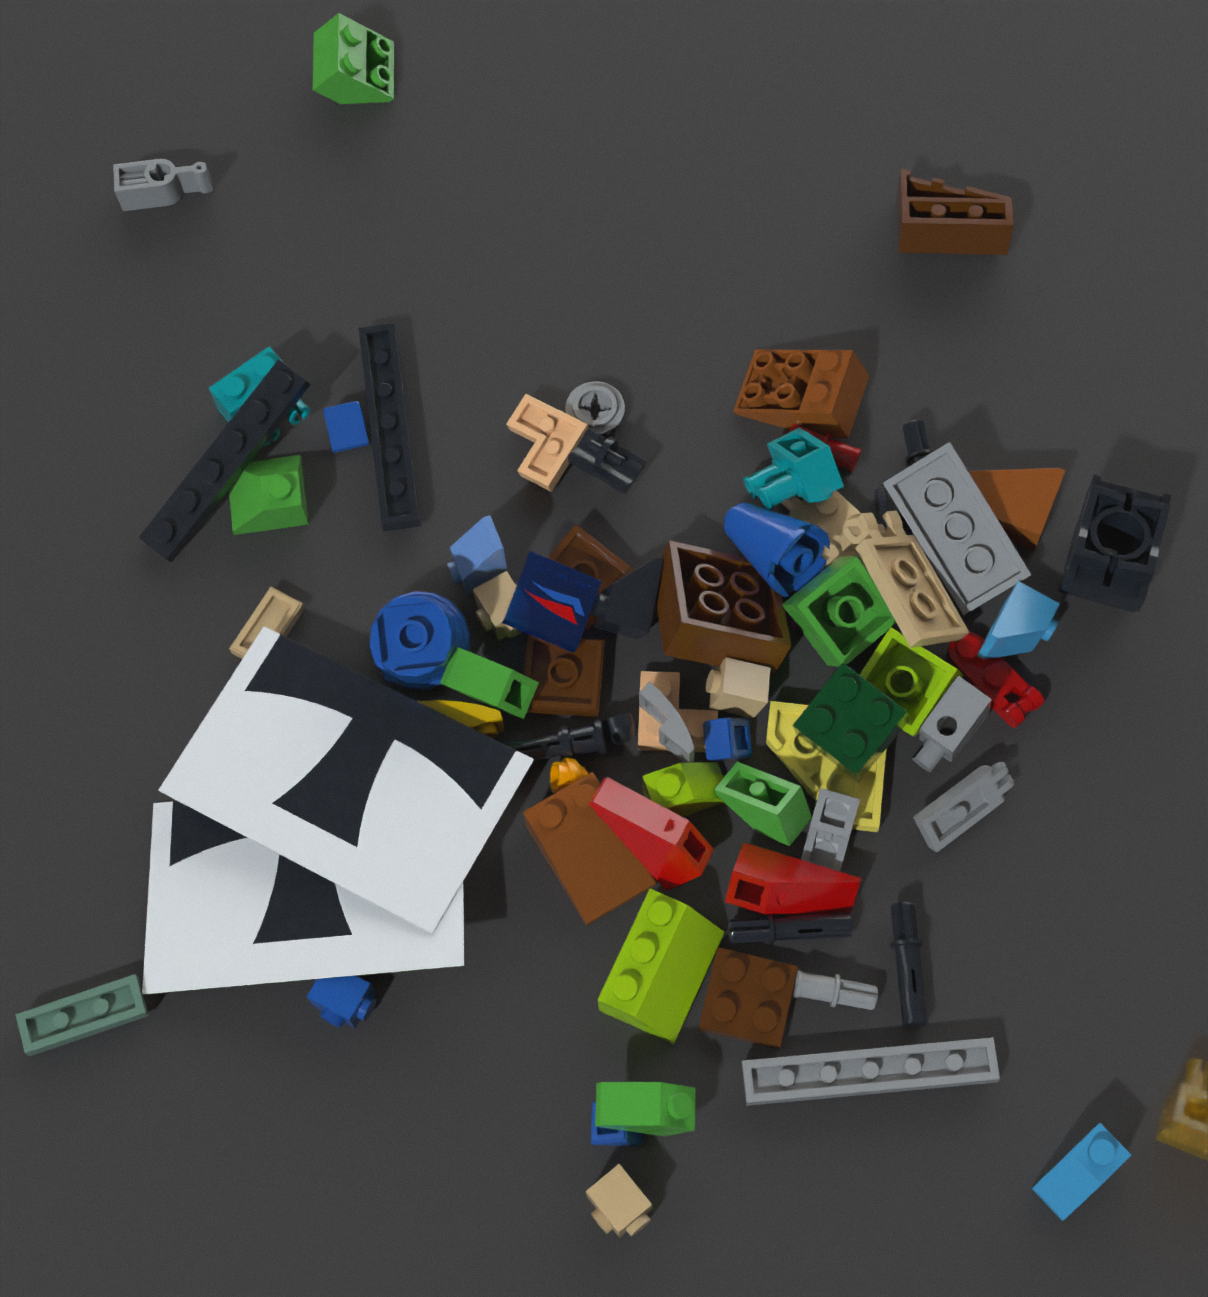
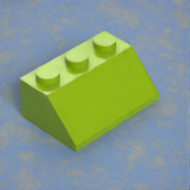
(660, 967)

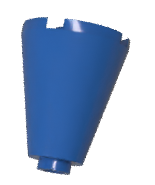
(777, 545)

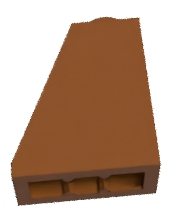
(1020, 499)

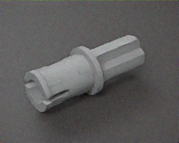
(835, 990)

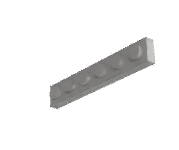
(870, 1071)

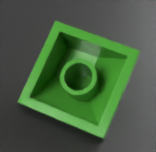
(269, 496)

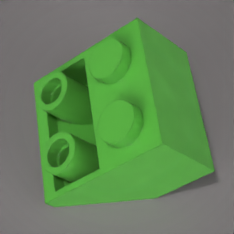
(352, 63)

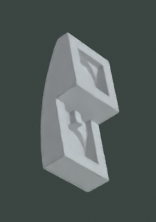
(673, 732)
(830, 829)

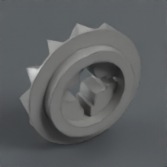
(610, 403)

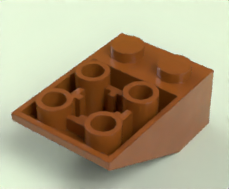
(804, 389)

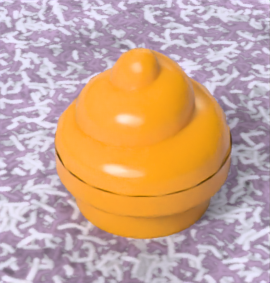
(565, 773)

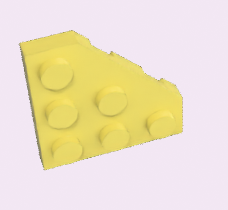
(818, 772)

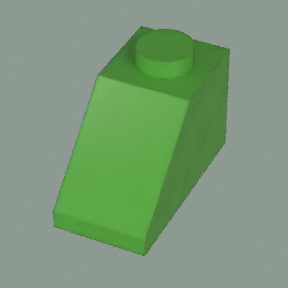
(765, 802)
(645, 1107)

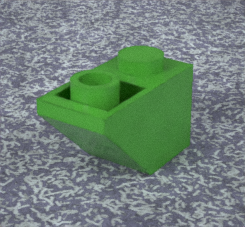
(489, 682)

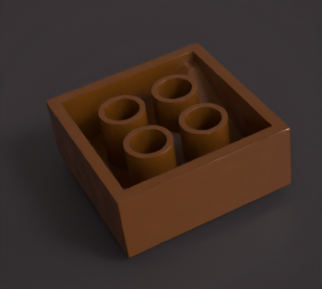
(718, 609)

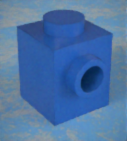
(343, 999)

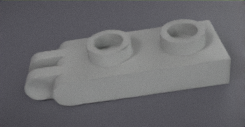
(963, 805)

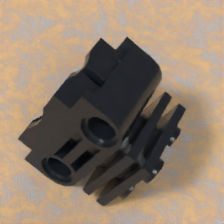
(1127, 523)

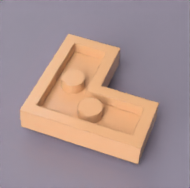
(553, 436)
(648, 727)

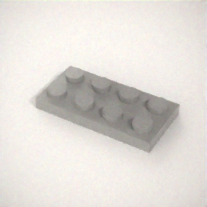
(957, 528)

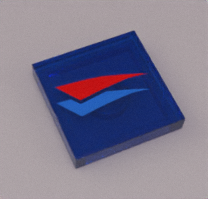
(551, 602)

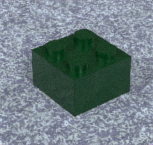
(851, 722)

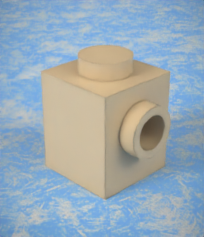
(492, 600)
(738, 687)
(619, 1203)

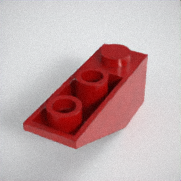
(656, 836)
(787, 885)

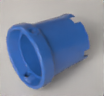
(416, 639)

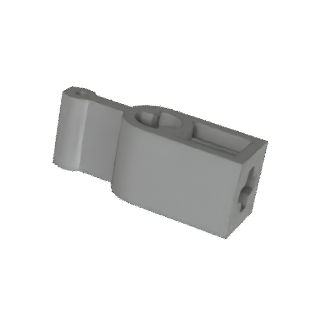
(158, 183)

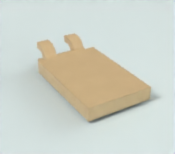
(906, 581)

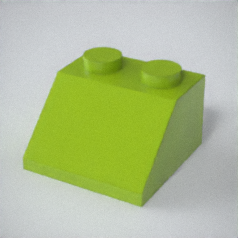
(909, 677)

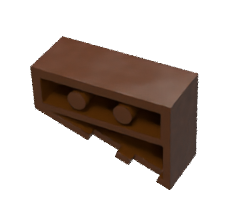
(951, 219)

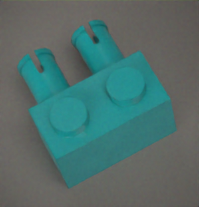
(238, 385)
(799, 468)

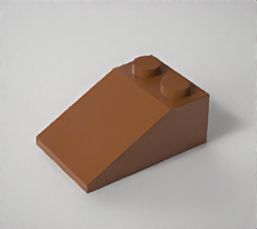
(585, 852)

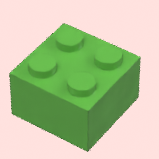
(840, 611)

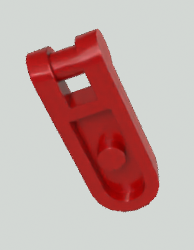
(994, 679)

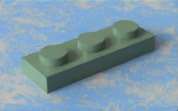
(82, 1015)

